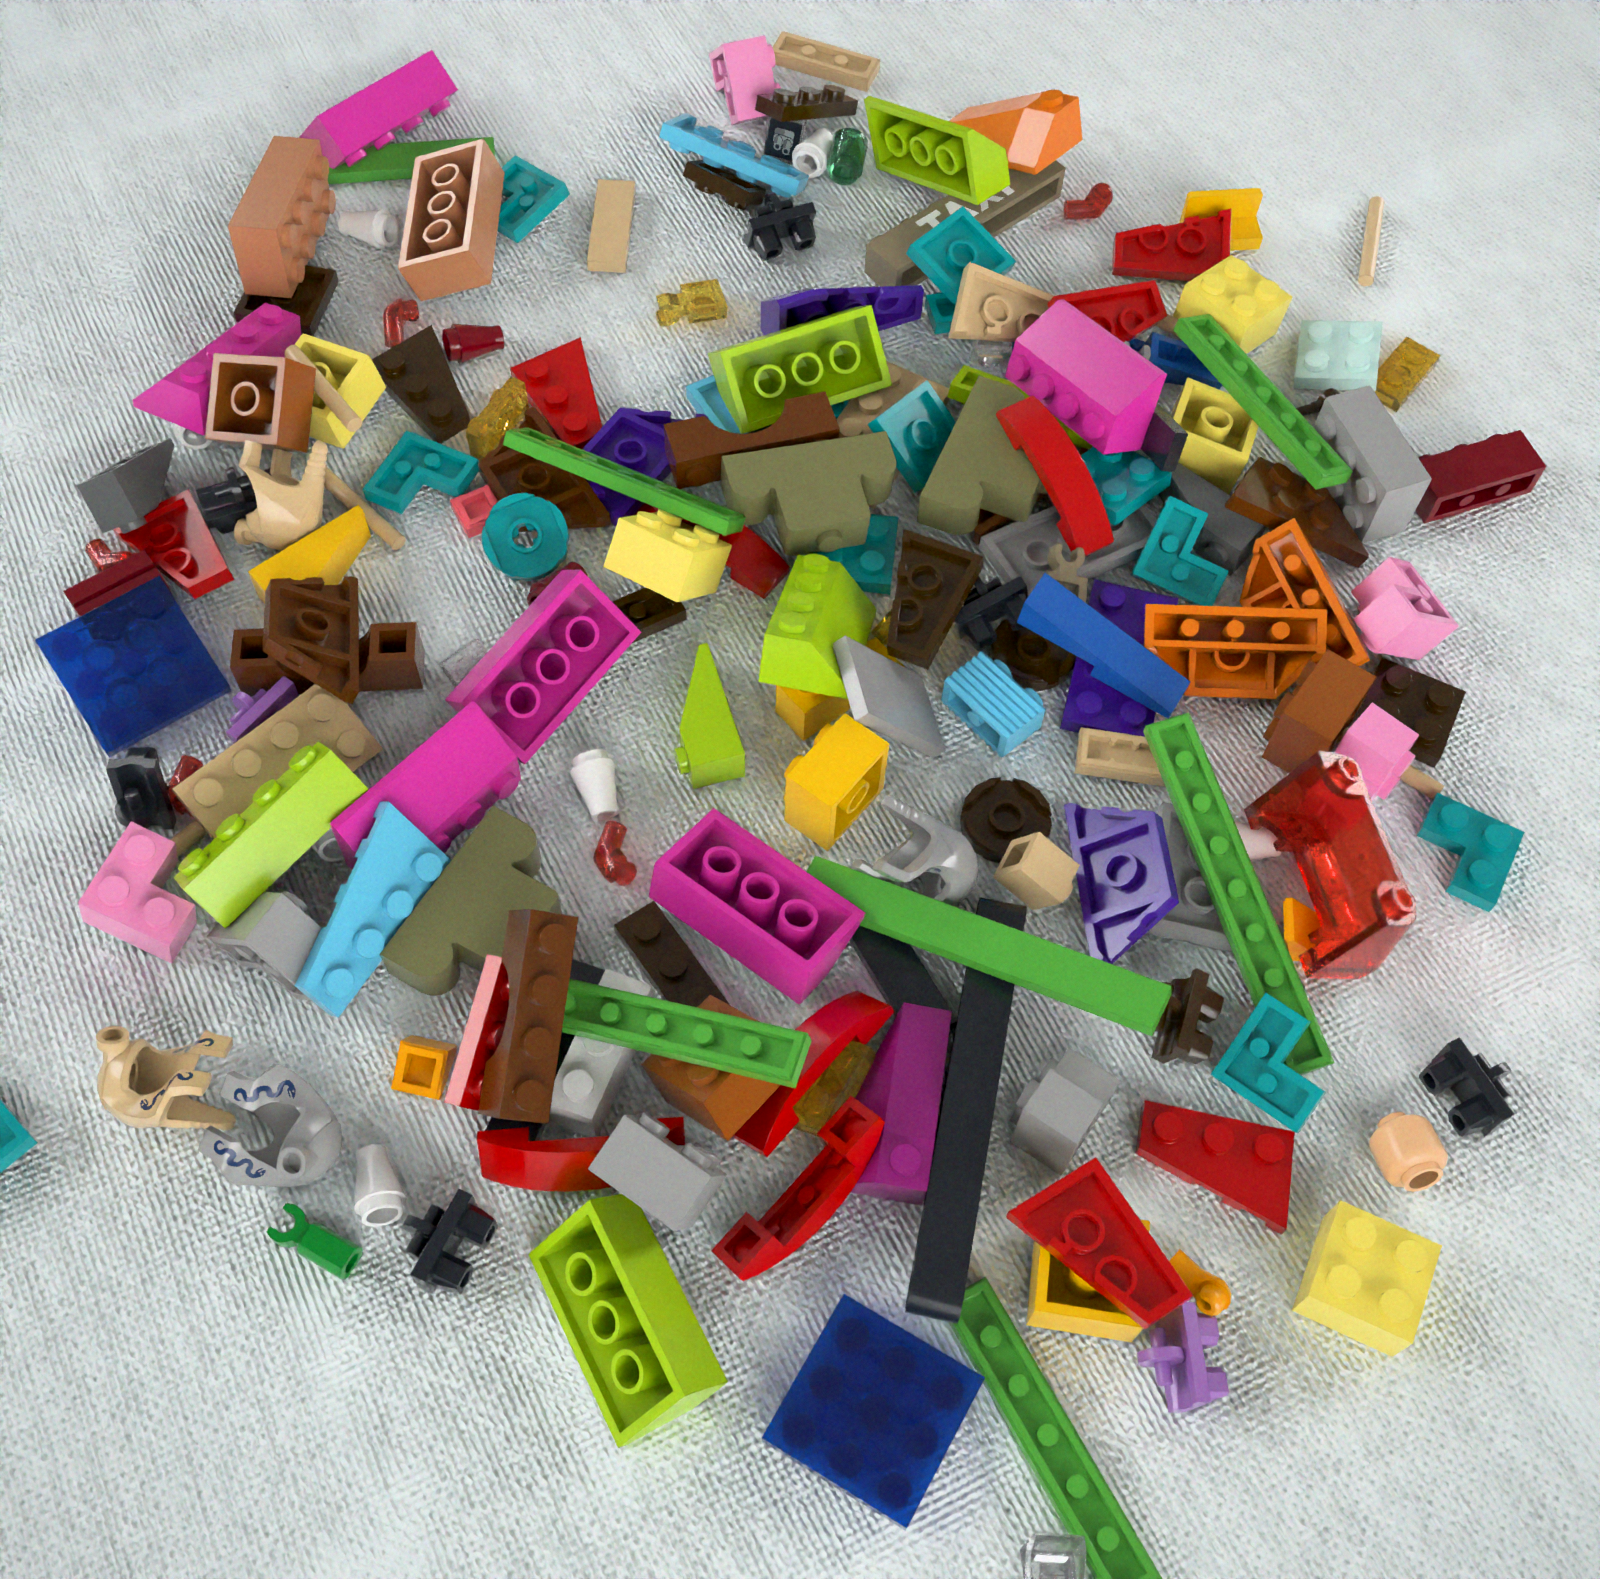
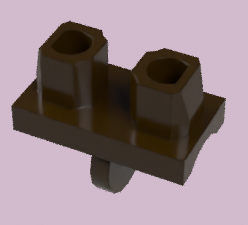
(1177, 1029)

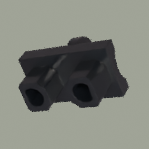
(779, 221)
(227, 501)
(987, 604)
(141, 789)
(1475, 1086)
(437, 1262)

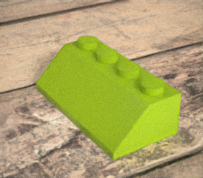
(936, 152)
(826, 354)
(811, 614)
(269, 834)
(626, 1317)

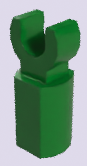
(318, 1244)

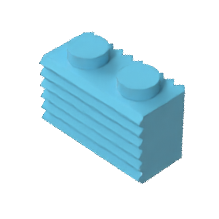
(993, 703)

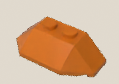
(1290, 575)
(1235, 648)

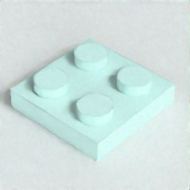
(1338, 354)

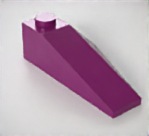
(906, 1094)

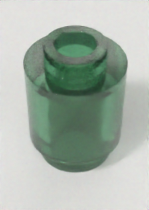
(847, 156)

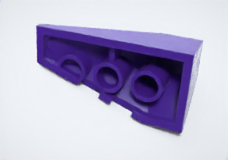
(890, 305)

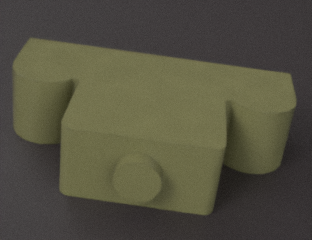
(979, 467)
(812, 489)
(470, 905)

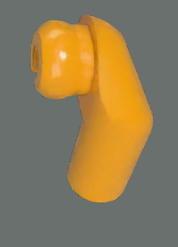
(1209, 1291)

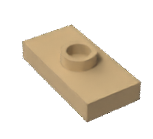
(1116, 757)

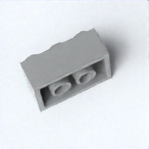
(1386, 471)

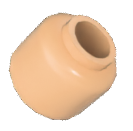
(1408, 1151)

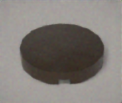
(1031, 658)
(1003, 812)

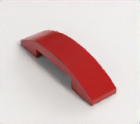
(1061, 472)
(750, 559)
(831, 1029)
(549, 1165)
(810, 1200)

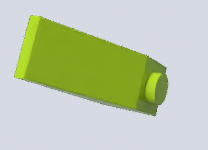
(708, 735)

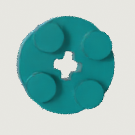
(537, 515)

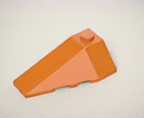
(1029, 127)

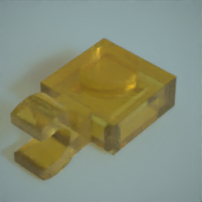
(696, 300)

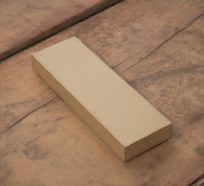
(825, 61)
(611, 226)

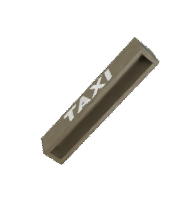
(1026, 194)

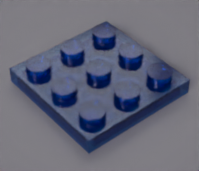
(133, 666)
(873, 1411)

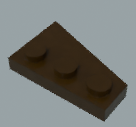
(424, 385)
(928, 596)

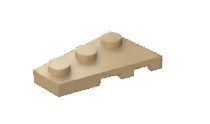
(994, 306)

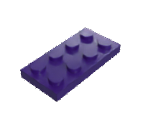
(1093, 702)

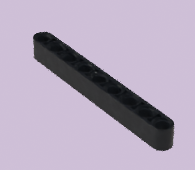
(962, 1136)

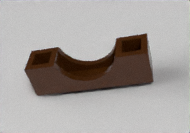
(697, 445)
(388, 660)
(524, 1066)

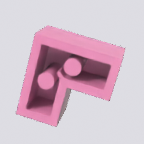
(744, 72)
(1400, 612)
(1380, 748)
(129, 895)

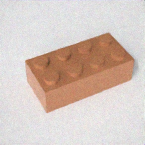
(282, 216)
(452, 220)

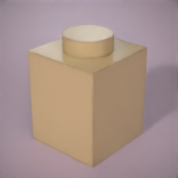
(1036, 871)

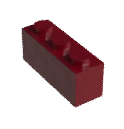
(1479, 475)

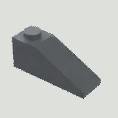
(128, 488)
(1226, 535)

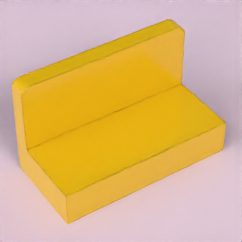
(1244, 205)

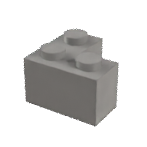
(271, 937)
(1061, 1109)
(656, 1173)

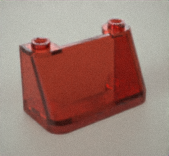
(1345, 863)

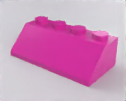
(382, 110)
(1087, 378)
(185, 391)
(547, 662)
(439, 785)
(755, 904)

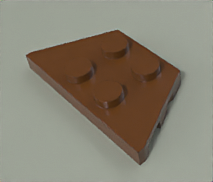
(515, 472)
(1276, 495)
(315, 631)

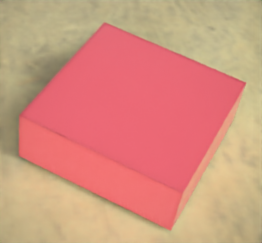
(473, 509)

